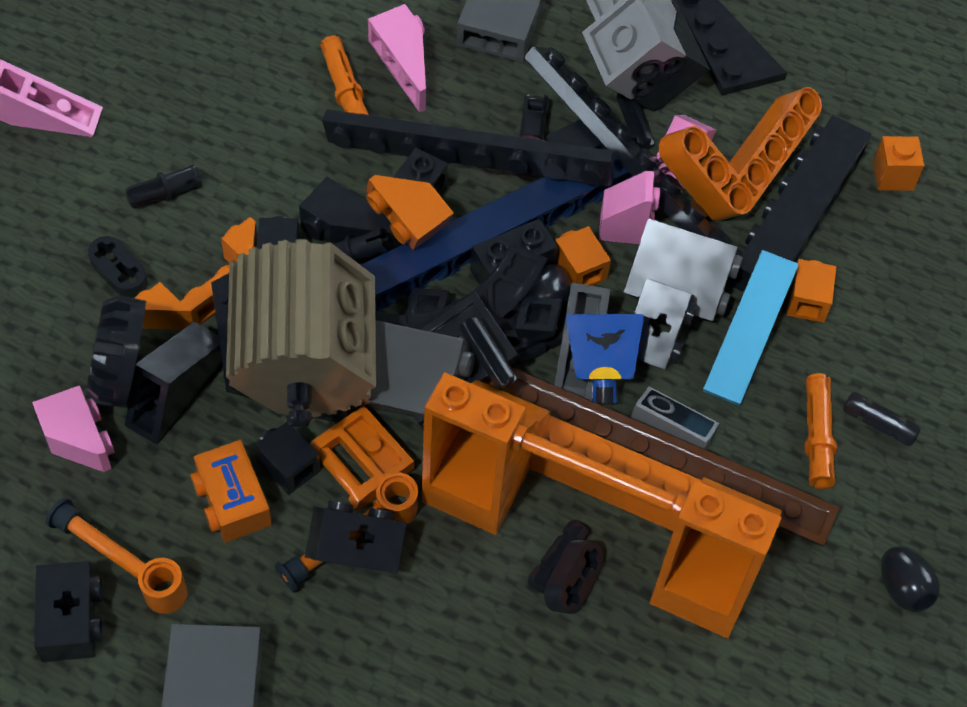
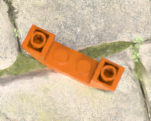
(167, 312)

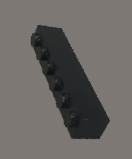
(804, 196)

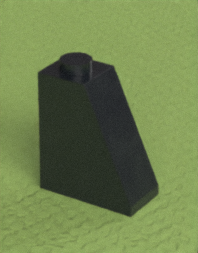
(171, 380)

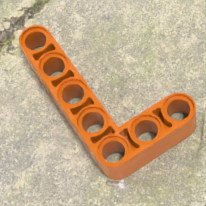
(735, 186)

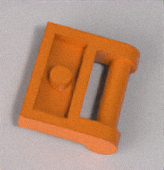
(369, 447)

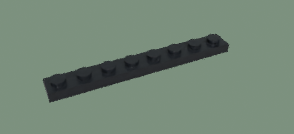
(619, 139)
(471, 147)

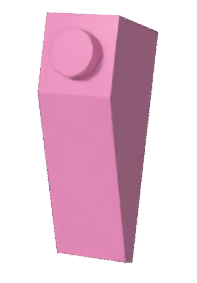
(399, 43)
(42, 105)

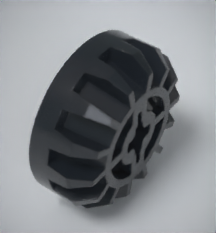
(115, 350)

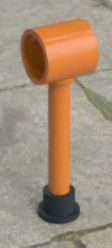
(393, 484)
(149, 574)

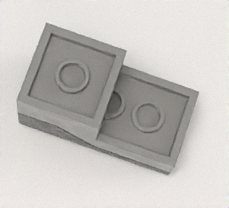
(644, 49)

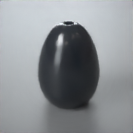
(552, 283)
(909, 579)

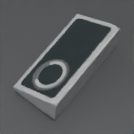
(674, 418)

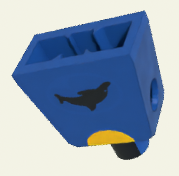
(604, 350)

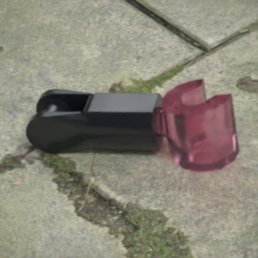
(533, 120)

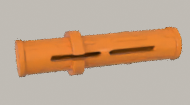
(348, 92)
(820, 443)

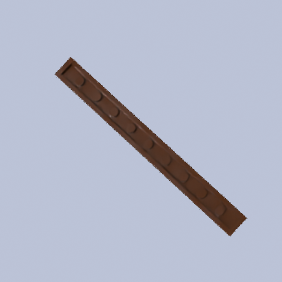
(801, 512)

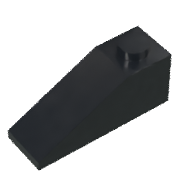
(335, 212)

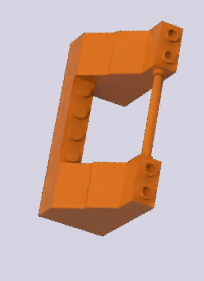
(488, 440)

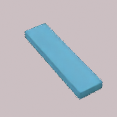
(750, 328)

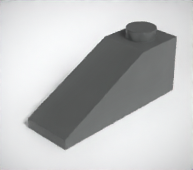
(582, 300)

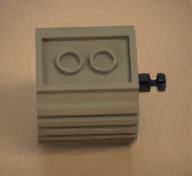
(301, 329)

